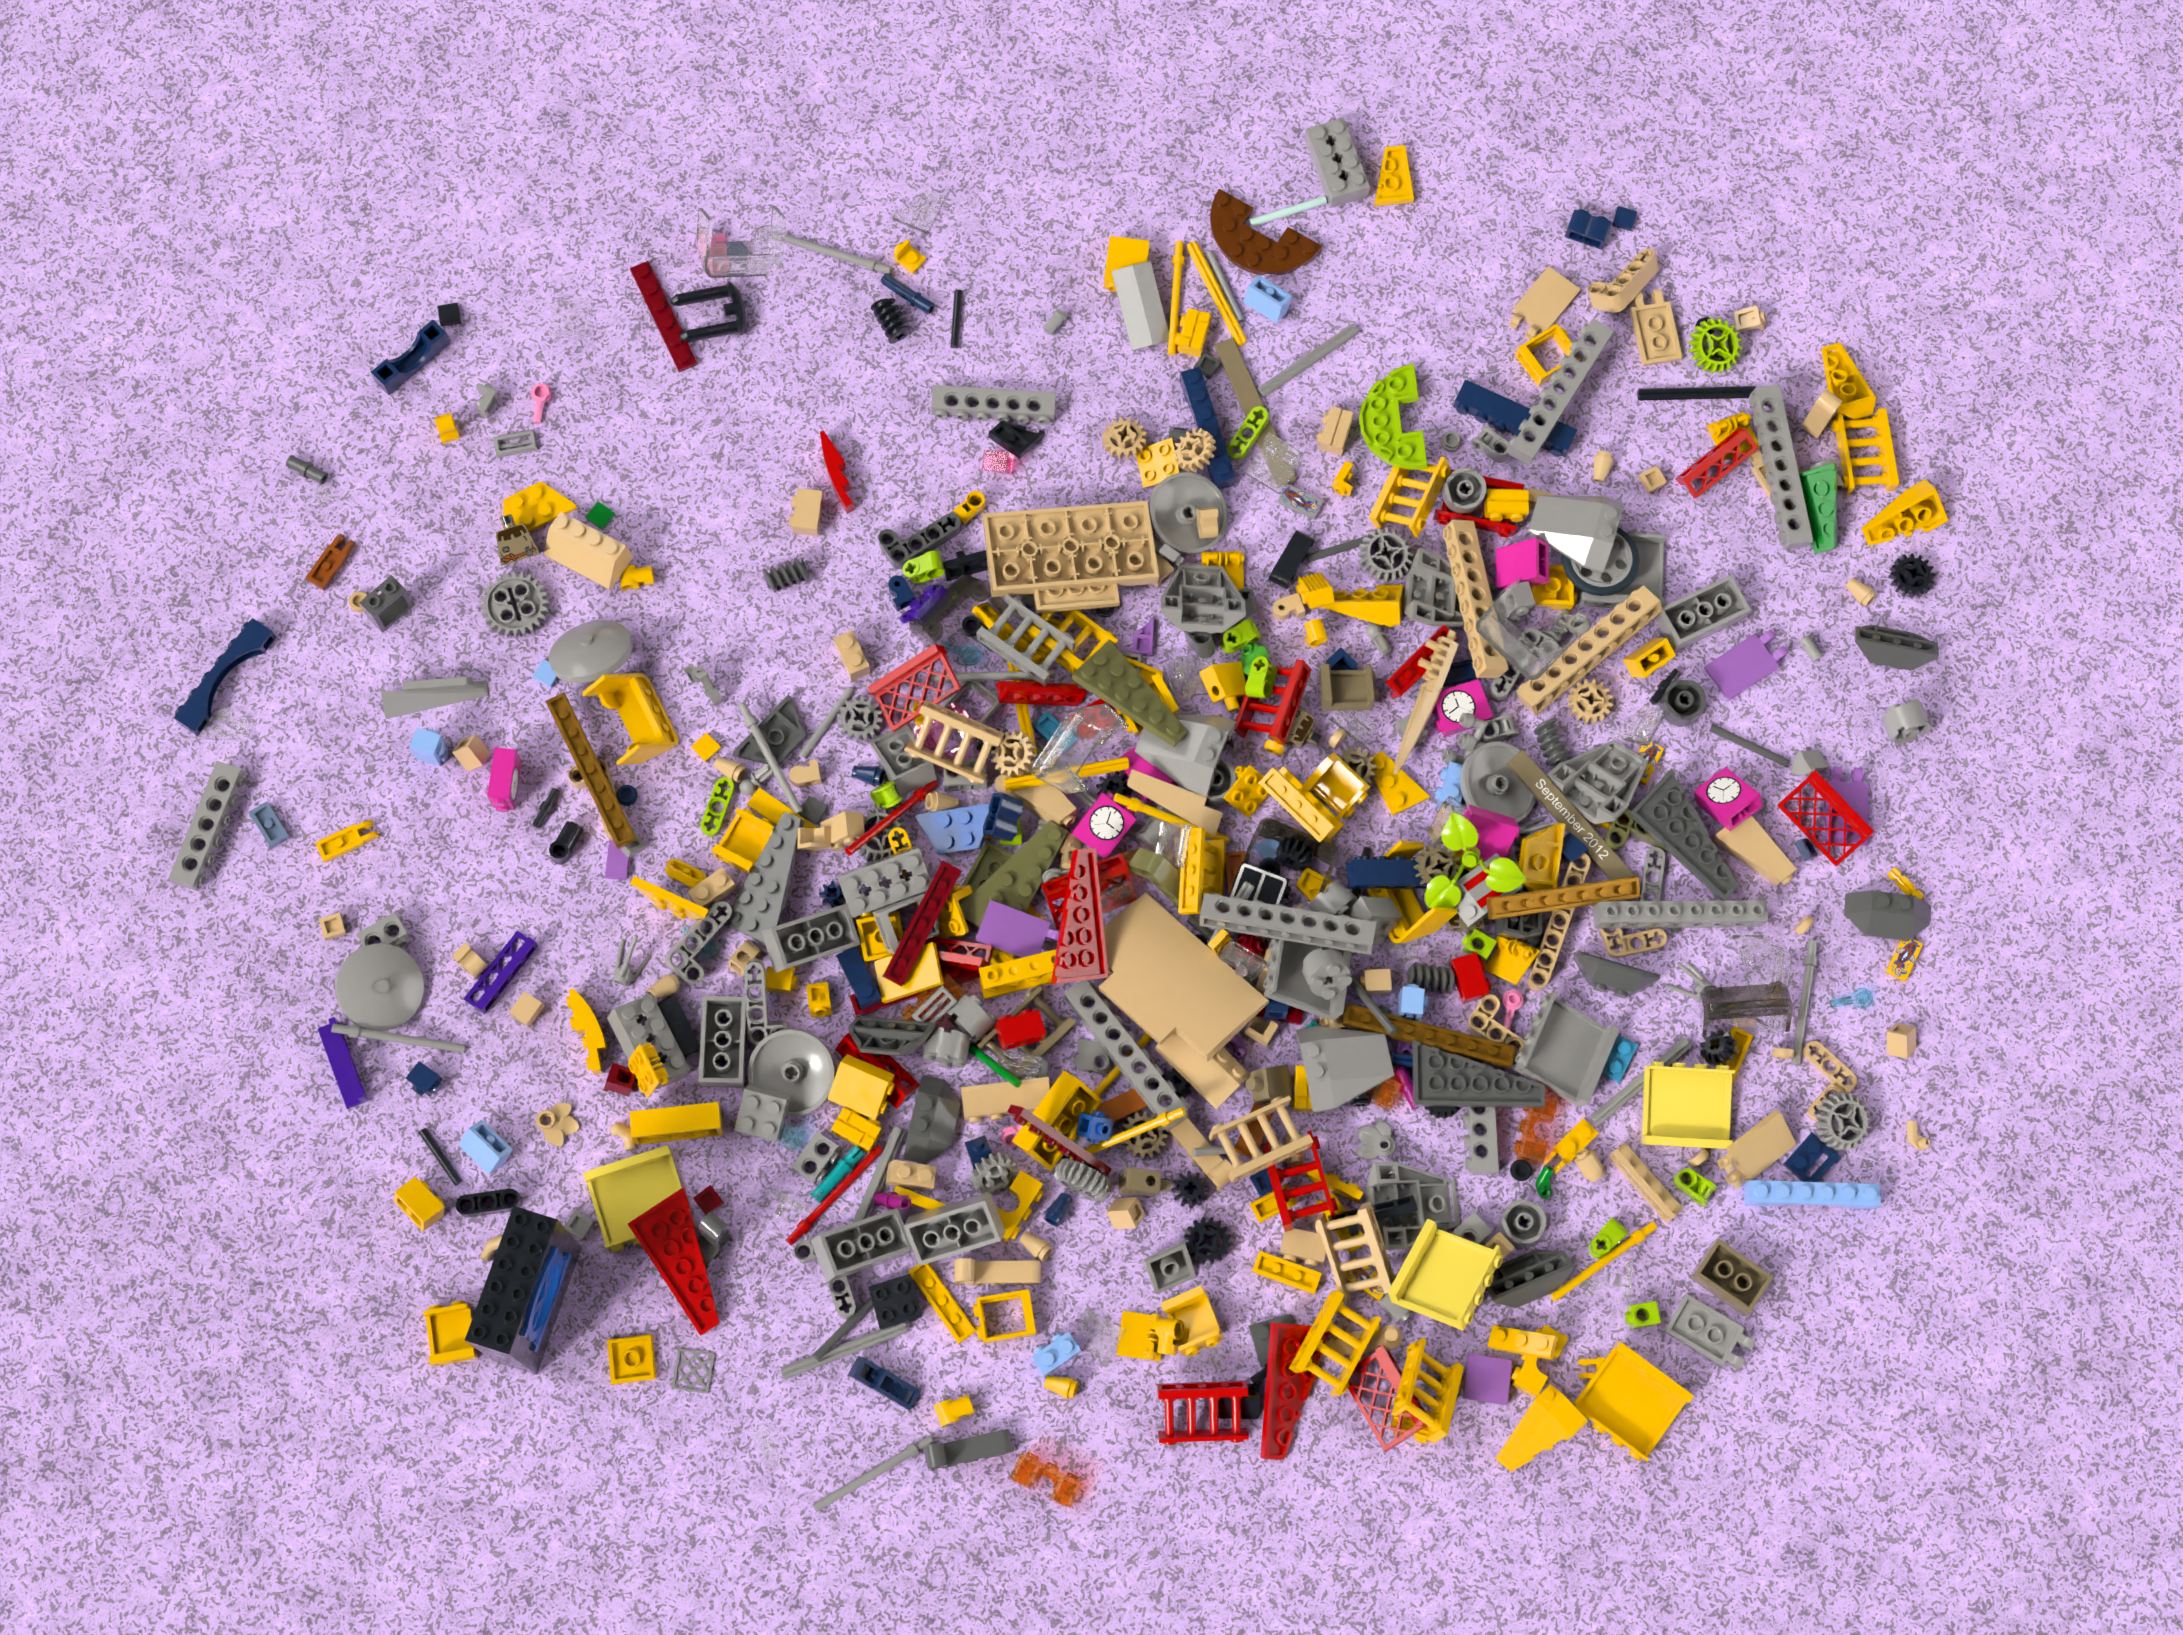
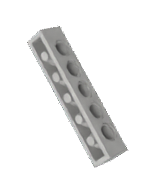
(985, 396)
(196, 834)
(1481, 1165)
(1473, 1226)

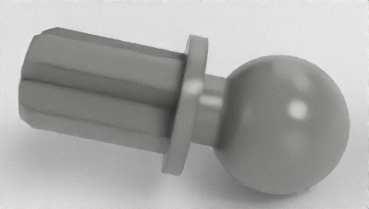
(1378, 638)
(748, 785)

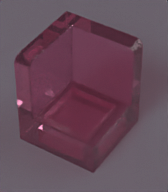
(997, 461)

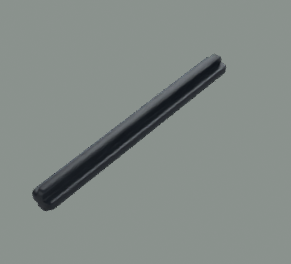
(1688, 393)

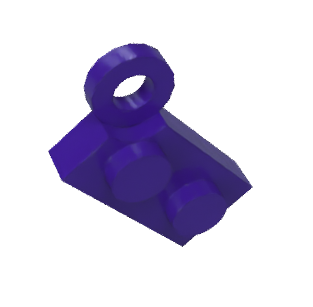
(924, 603)

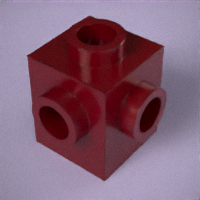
(1253, 943)

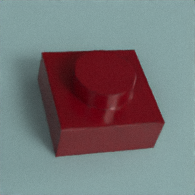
(708, 1200)

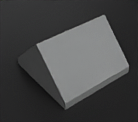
(1169, 1268)

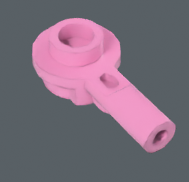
(540, 394)
(1512, 1001)
(1008, 1135)

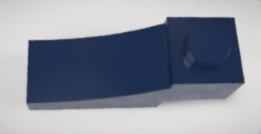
(859, 978)
(884, 1382)

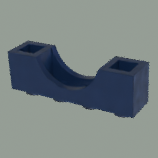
(396, 371)

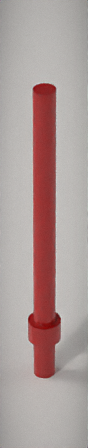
(918, 796)
(804, 1226)

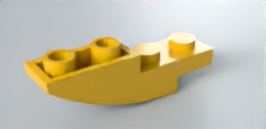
(586, 1023)

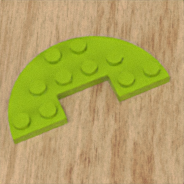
(1382, 421)

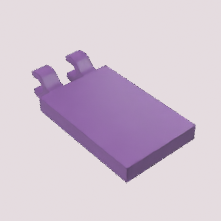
(1745, 665)
(1856, 796)
(1014, 931)

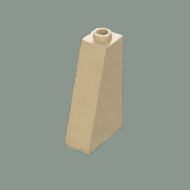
(1042, 800)
(1756, 850)

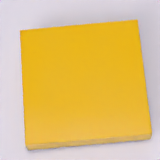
(631, 1359)

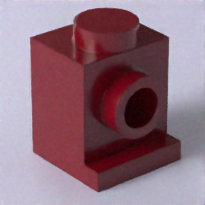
(621, 1073)

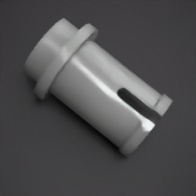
(1055, 321)
(1810, 648)

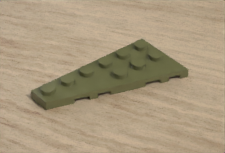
(1121, 686)
(1018, 877)

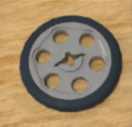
(1620, 577)

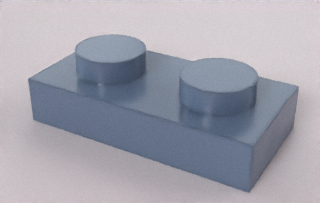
(269, 824)

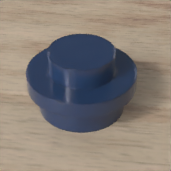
(627, 795)

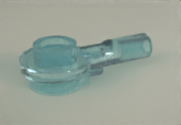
(969, 654)
(709, 950)
(1861, 998)

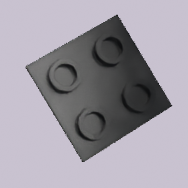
(895, 1301)

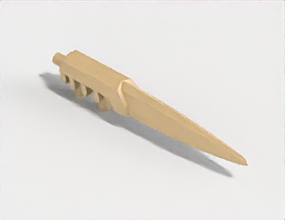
(1429, 692)

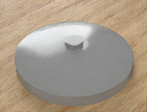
(1174, 511)
(590, 651)
(1491, 783)
(379, 987)
(795, 1065)

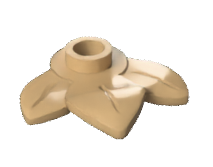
(560, 1124)

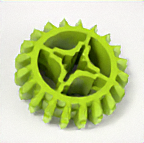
(1728, 354)

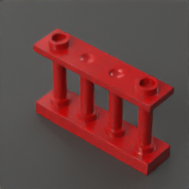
(1503, 529)
(1285, 711)
(1284, 1195)
(1191, 1392)

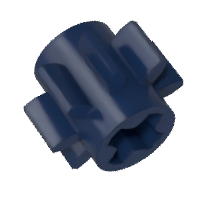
(831, 900)

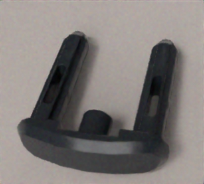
(735, 308)

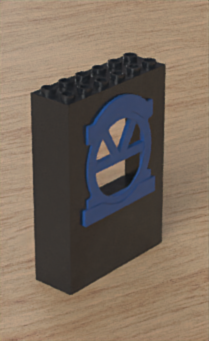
(524, 1290)

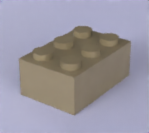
(1731, 1277)

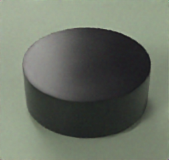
(1271, 865)

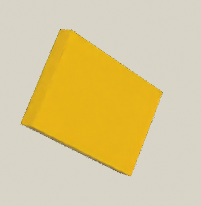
(922, 976)

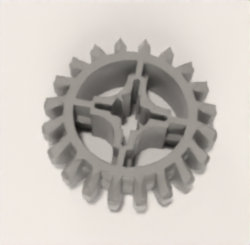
(1383, 546)
(882, 853)
(1854, 1118)
(1082, 1179)

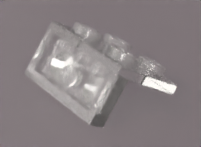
(1275, 463)
(1185, 677)

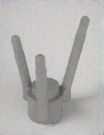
(1526, 831)
(623, 974)
(1694, 974)

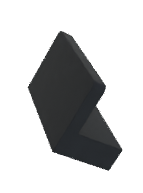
(1249, 1404)

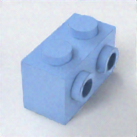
(1267, 299)
(429, 746)
(1451, 783)
(1411, 1002)
(484, 1147)
(1056, 1354)

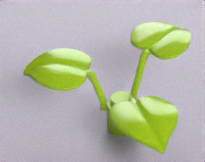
(1459, 834)

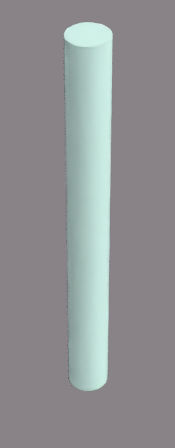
(1288, 211)

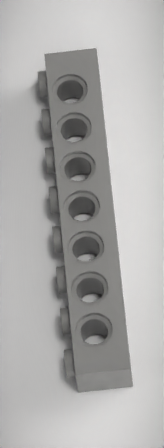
(1597, 334)
(1772, 397)
(1680, 914)
(1296, 932)
(1085, 992)

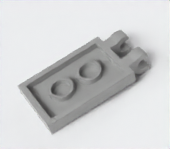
(1708, 1332)

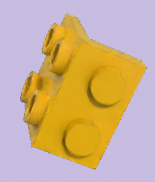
(951, 916)

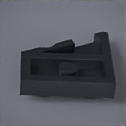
(1015, 438)

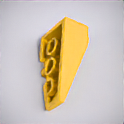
(1377, 606)
(1543, 1425)

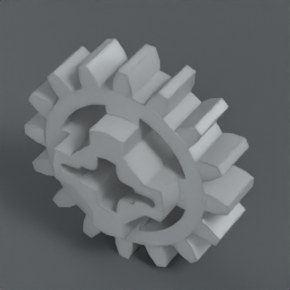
(865, 713)
(994, 1173)

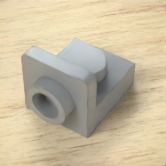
(486, 404)

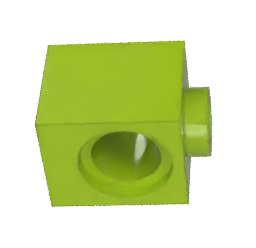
(1486, 941)
(1649, 1309)

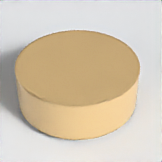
(354, 601)
(1337, 738)
(1803, 925)
(1783, 1053)
(1698, 1158)

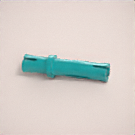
(840, 1170)

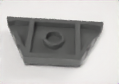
(781, 731)

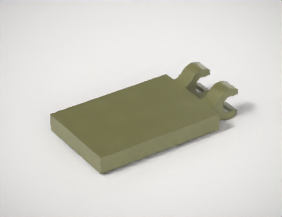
(986, 864)

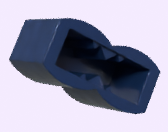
(1588, 228)
(1003, 817)

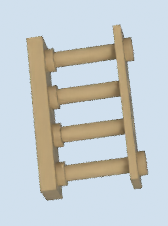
(970, 729)
(1260, 1160)
(1371, 1237)

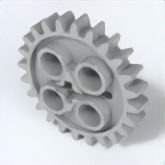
(533, 598)

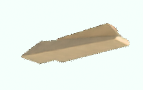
(1177, 800)

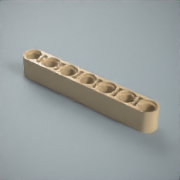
(1555, 931)

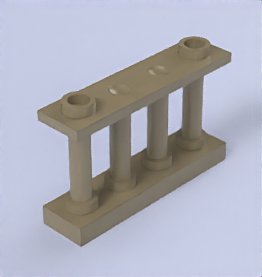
(1062, 1027)

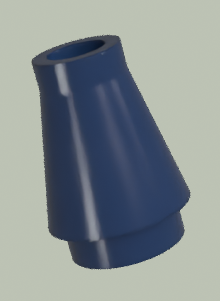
(869, 774)
(1057, 1210)

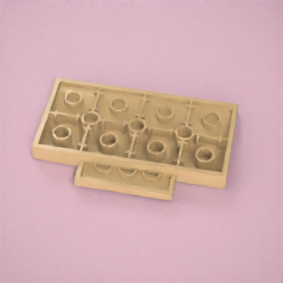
(1070, 554)
(1174, 980)

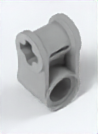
(1488, 442)
(1501, 728)

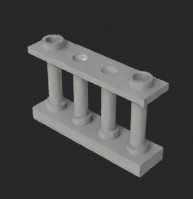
(1023, 660)

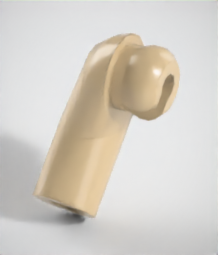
(1919, 1142)
(490, 1247)

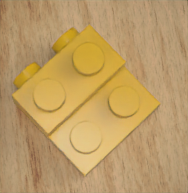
(1557, 593)
(870, 936)

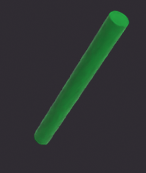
(1003, 1072)

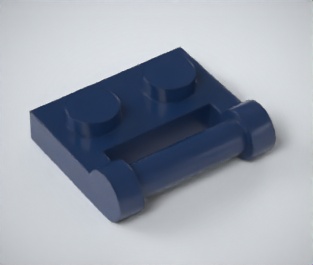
(1806, 1156)

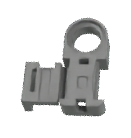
(1168, 553)
(1570, 622)
(700, 675)

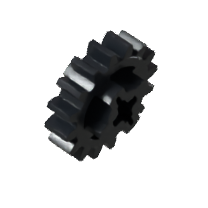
(1902, 575)
(1200, 1229)

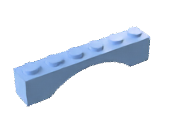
(1812, 1193)

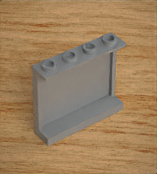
(1649, 574)
(1287, 983)
(1565, 1050)

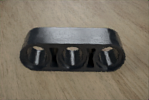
(1291, 558)
(679, 1025)
(478, 1202)

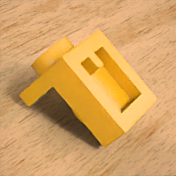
(908, 256)
(1341, 481)
(819, 999)

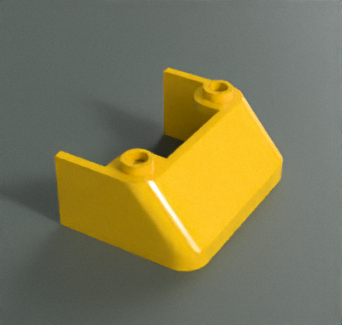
(640, 712)
(1413, 921)

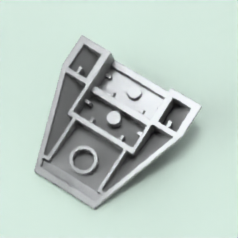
(1578, 527)
(1431, 591)
(1202, 599)
(1195, 756)
(1600, 781)
(1342, 1064)
(1394, 1181)

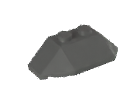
(1895, 647)
(1887, 914)
(1520, 926)
(1613, 976)
(889, 1035)
(931, 1120)
(1529, 1277)

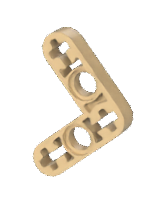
(1624, 942)
(1836, 1083)

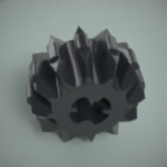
(1119, 781)
(1294, 853)
(1718, 1048)
(1182, 1087)
(1198, 1193)

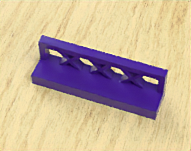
(504, 975)
(342, 1065)

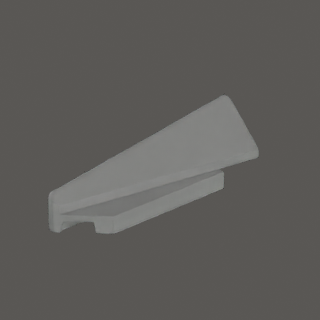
(430, 694)

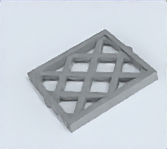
(702, 1364)

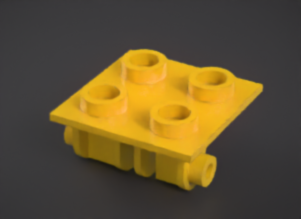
(1723, 428)
(1157, 462)
(1231, 562)
(1246, 792)
(1511, 959)
(641, 1065)
(1139, 1337)

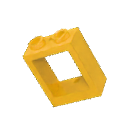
(1530, 363)
(1025, 1298)

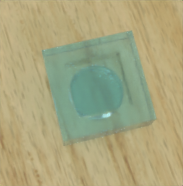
(791, 1137)

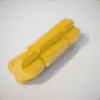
(1904, 883)

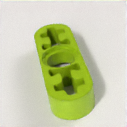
(1261, 423)
(727, 794)

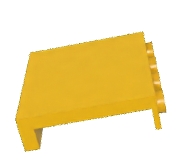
(1631, 1401)

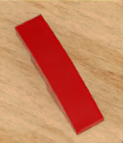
(834, 466)

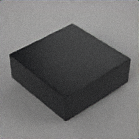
(449, 314)

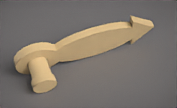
(1387, 1336)

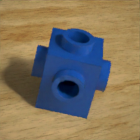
(1094, 1126)

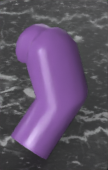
(1239, 1047)

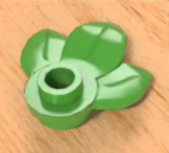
(1249, 653)

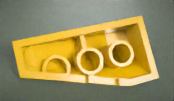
(1847, 383)
(1912, 510)

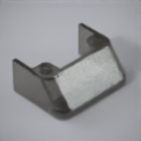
(929, 628)
(1277, 828)
(1745, 1002)

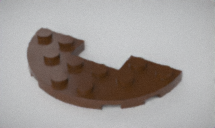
(1252, 249)

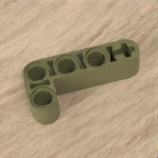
(1630, 829)
(1159, 872)

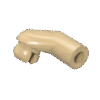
(624, 1132)

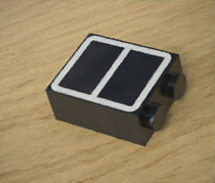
(1267, 885)

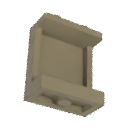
(1347, 689)

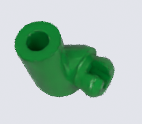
(1543, 1183)

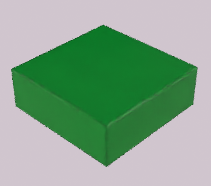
(600, 515)

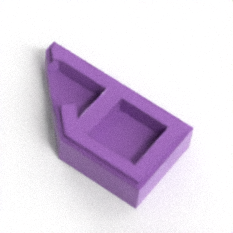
(1144, 639)
(617, 863)

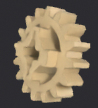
(1131, 444)
(1194, 450)
(1592, 693)
(1021, 751)

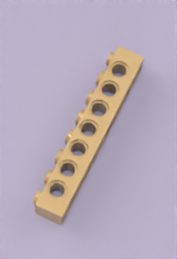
(1473, 594)
(1617, 634)

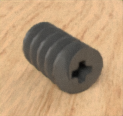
(786, 575)
(1550, 742)
(1431, 976)

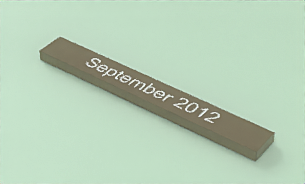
(1566, 813)

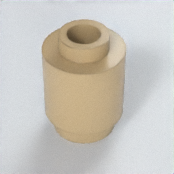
(1589, 1165)

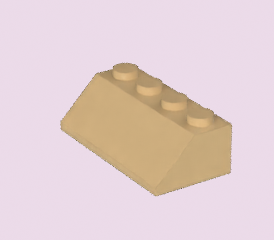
(586, 551)
(1213, 1079)
(995, 1098)

